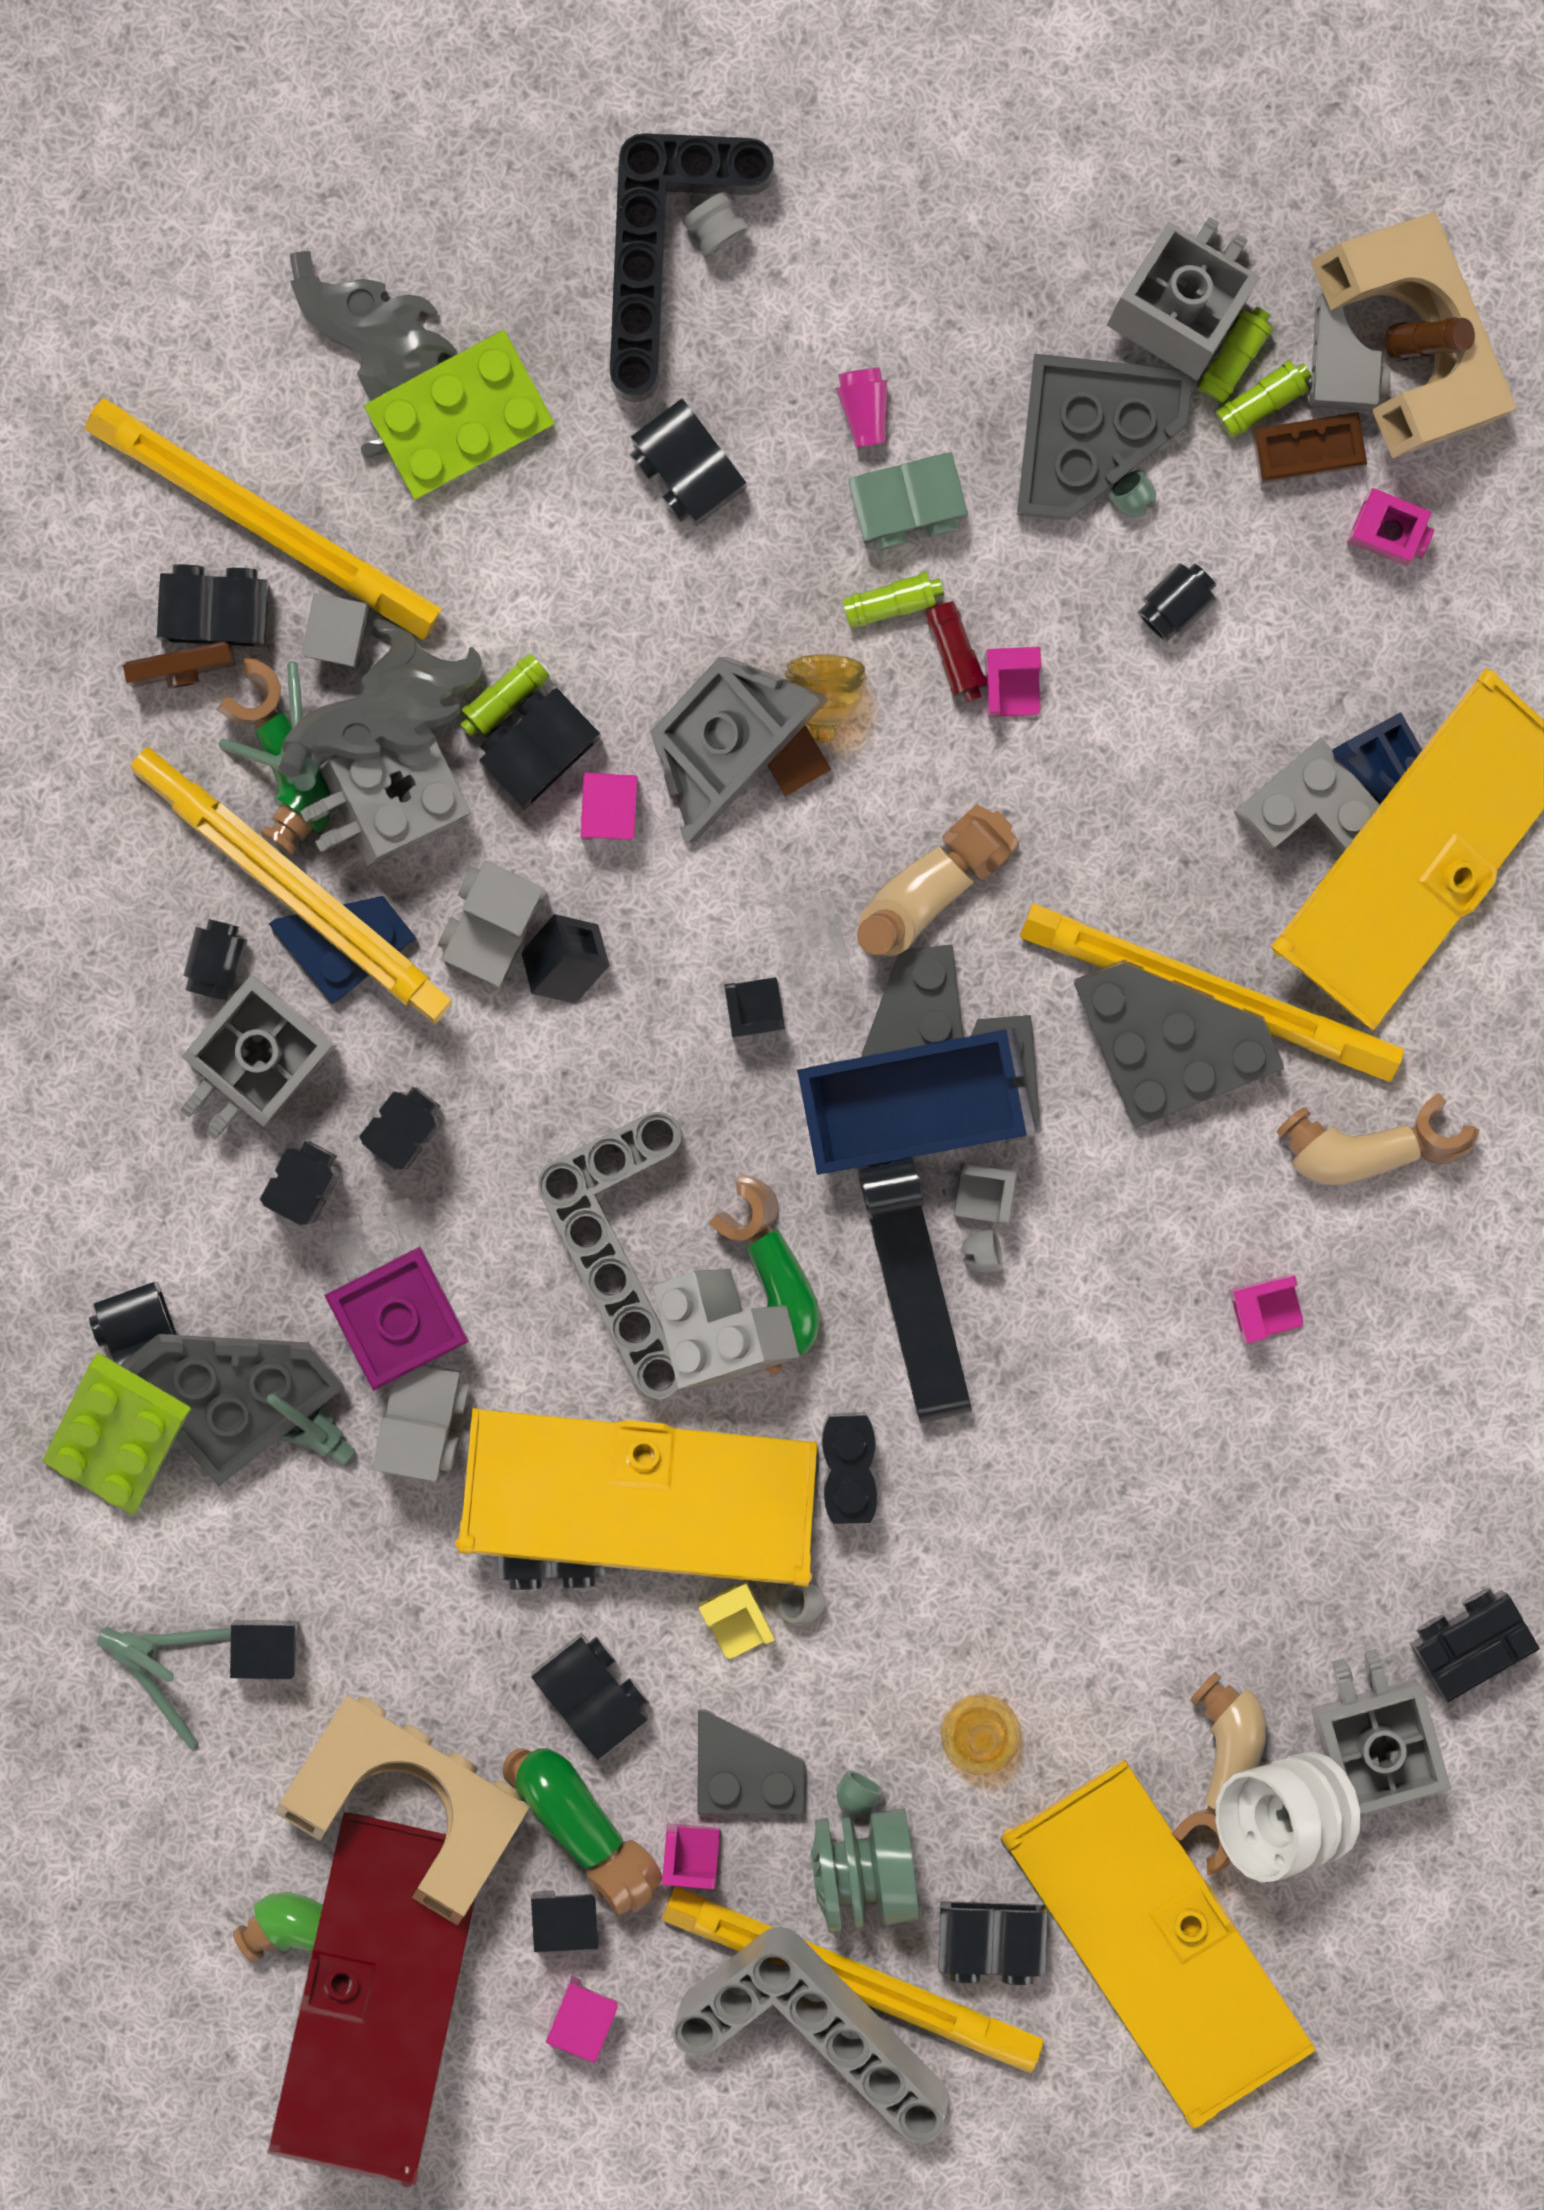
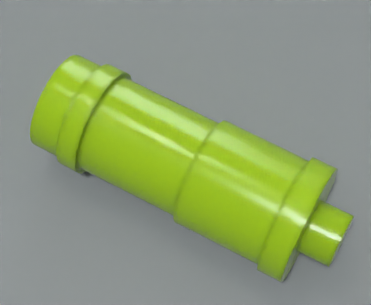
(1236, 353)
(1264, 398)
(896, 599)
(504, 696)

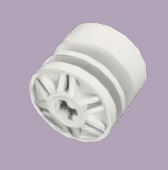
(1287, 1816)

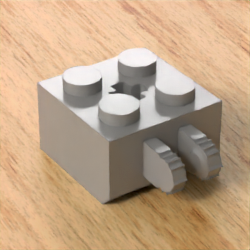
(1184, 297)
(383, 824)
(223, 1056)
(1395, 1712)

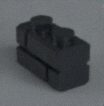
(403, 1126)
(301, 1183)
(1473, 1644)

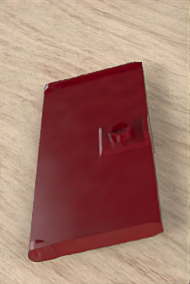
(371, 2009)

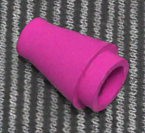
(864, 404)

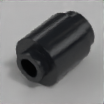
(1178, 601)
(214, 959)

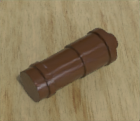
(1428, 338)

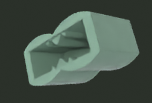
(908, 500)

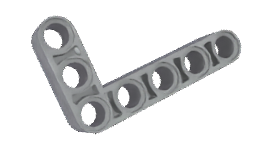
(608, 1249)
(819, 2023)

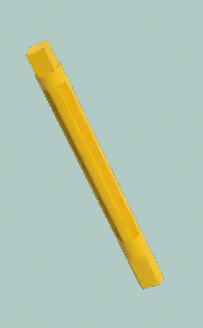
(264, 519)
(292, 886)
(1284, 1020)
(872, 1986)

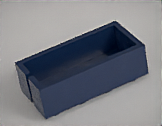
(915, 1101)

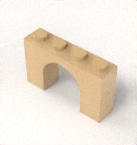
(1419, 268)
(365, 1744)

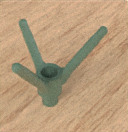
(306, 778)
(315, 1431)
(138, 1655)

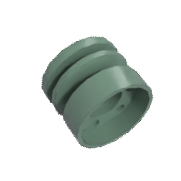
(866, 1870)

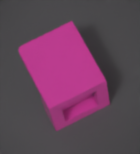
(1012, 681)
(608, 806)
(1266, 1307)
(691, 1856)
(581, 2021)

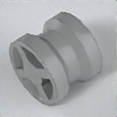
(715, 224)

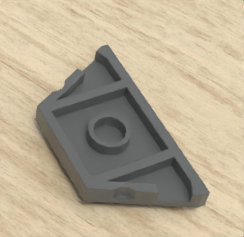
(726, 736)

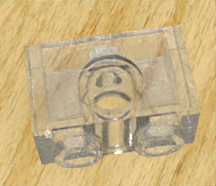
(407, 1222)

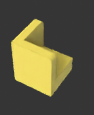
(736, 1620)

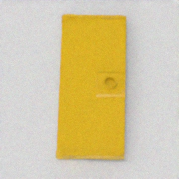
(1423, 854)
(638, 1497)
(1158, 1943)

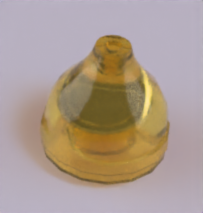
(839, 680)
(980, 1734)

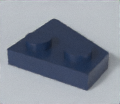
(1380, 754)
(327, 964)

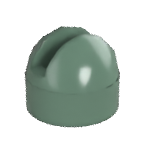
(1133, 494)
(857, 1794)

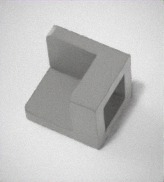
(336, 630)
(985, 1193)

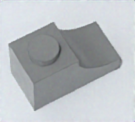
(1342, 367)

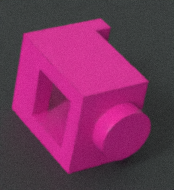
(1383, 508)

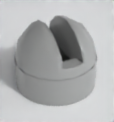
(985, 1251)
(800, 1603)

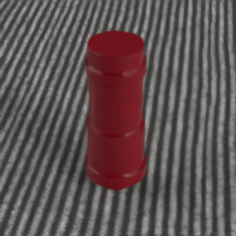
(956, 652)

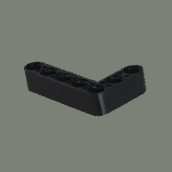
(649, 240)
(914, 1289)

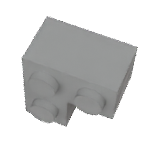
(1311, 788)
(494, 922)
(710, 1334)
(418, 1423)

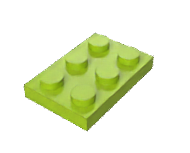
(458, 414)
(115, 1434)

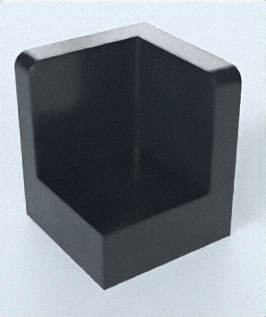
(565, 959)
(754, 1007)
(263, 1649)
(563, 1922)

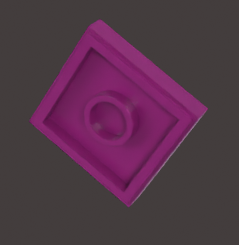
(396, 1318)

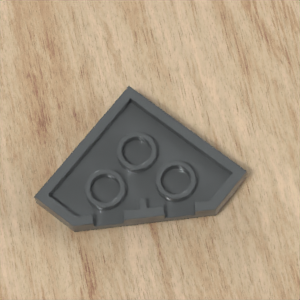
(1092, 428)
(1172, 1040)
(228, 1392)

